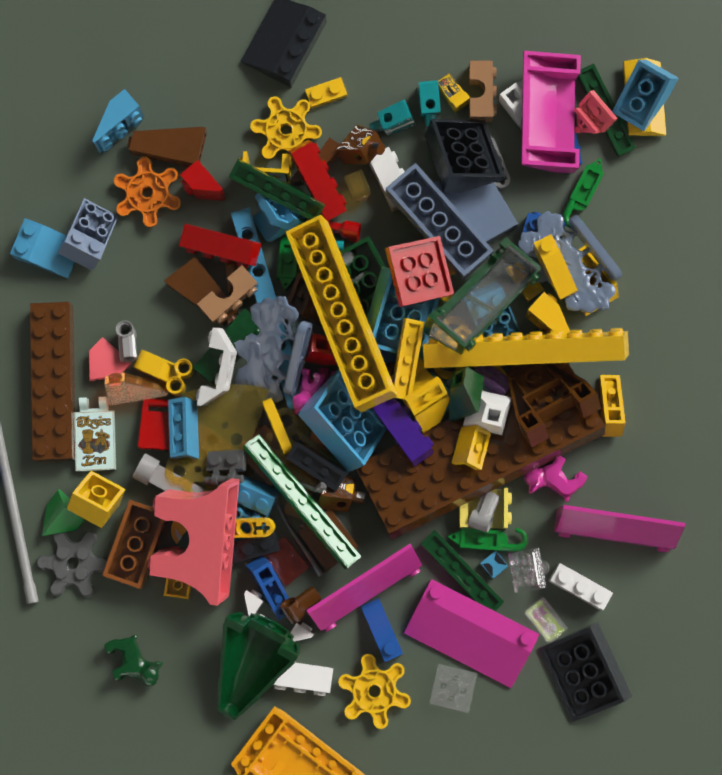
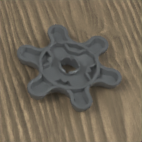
(79, 576)

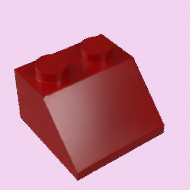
(200, 183)

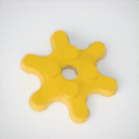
(280, 117)
(388, 695)

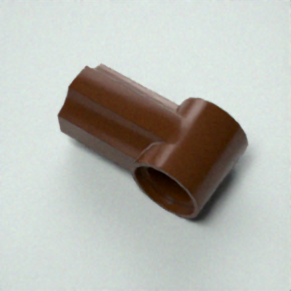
(296, 607)

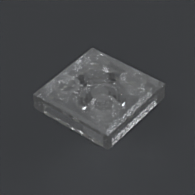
(527, 570)
(465, 679)

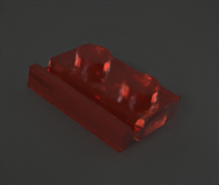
(287, 562)

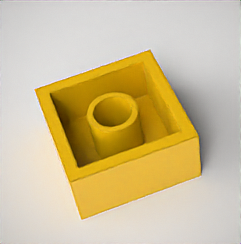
(177, 589)

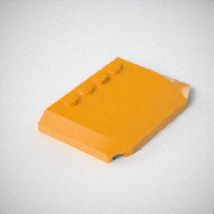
(288, 748)

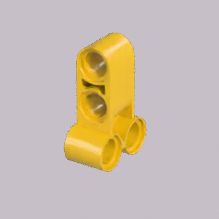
(164, 370)

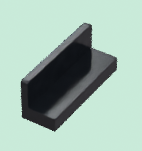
(317, 465)

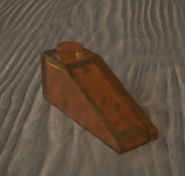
(131, 388)

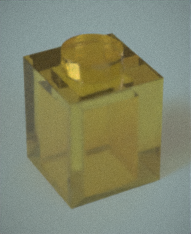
(357, 186)

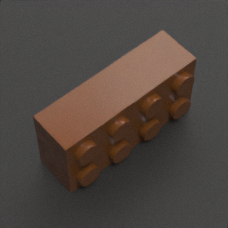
(134, 545)

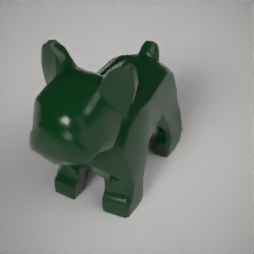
(133, 662)

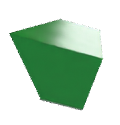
(57, 516)

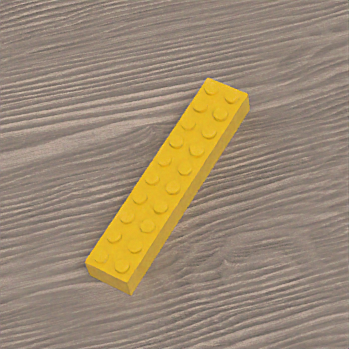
(341, 314)
(532, 349)

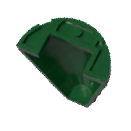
(251, 660)

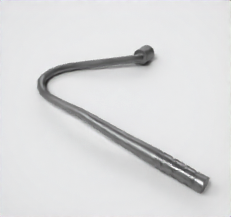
(304, 549)

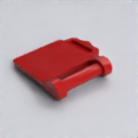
(154, 426)

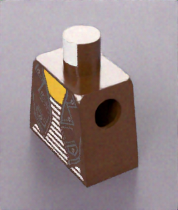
(342, 498)

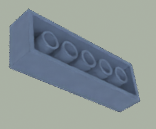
(436, 216)

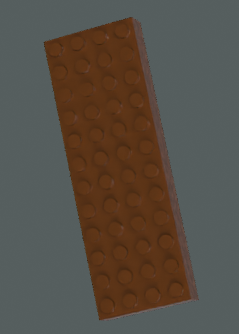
(417, 494)

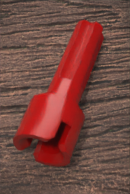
(347, 230)

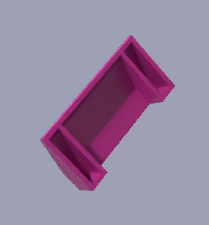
(549, 111)
(618, 527)
(365, 587)
(471, 633)

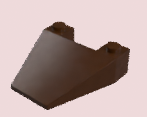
(543, 393)

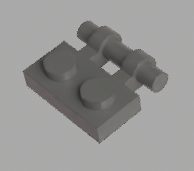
(225, 461)

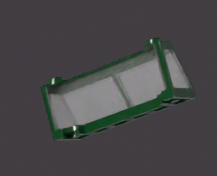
(482, 298)

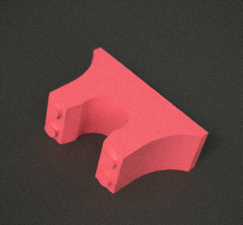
(211, 531)

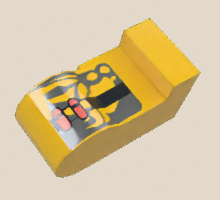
(453, 93)

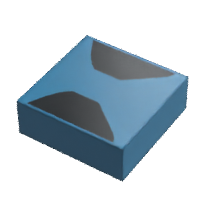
(494, 564)

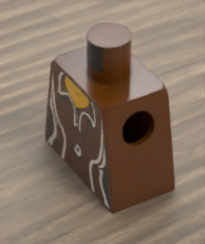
(360, 146)

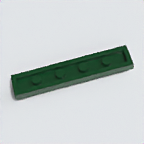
(617, 132)
(276, 190)
(461, 571)

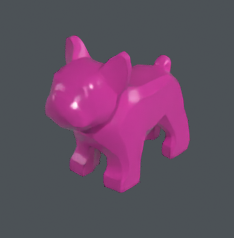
(309, 386)
(553, 478)

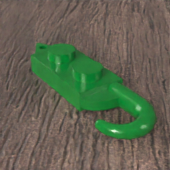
(584, 190)
(287, 264)
(493, 540)

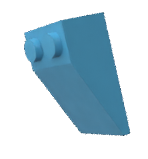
(644, 94)
(39, 247)

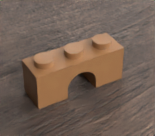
(482, 74)
(217, 308)

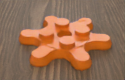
(145, 179)

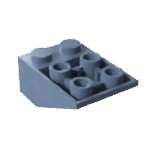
(88, 234)

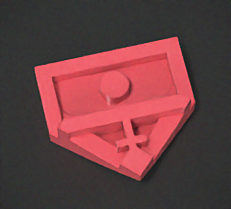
(593, 115)
(105, 360)

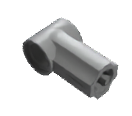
(127, 342)
(483, 515)

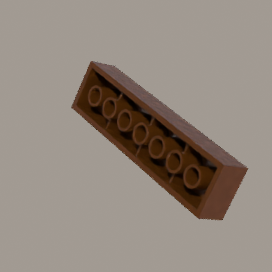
(52, 381)

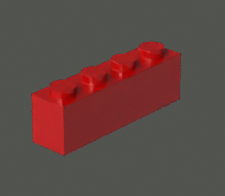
(317, 178)
(220, 245)

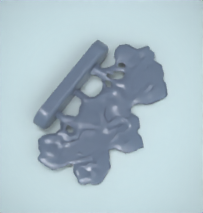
(588, 296)
(265, 353)

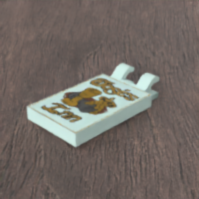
(95, 437)

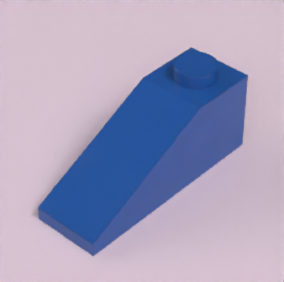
(268, 584)
(381, 630)

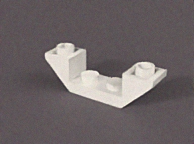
(219, 340)
(254, 602)

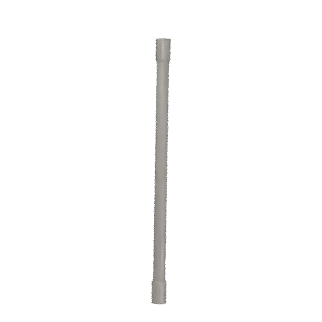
(29, 585)

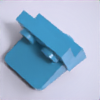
(274, 218)

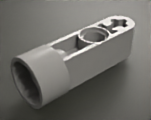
(151, 472)

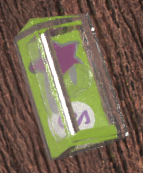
(546, 620)

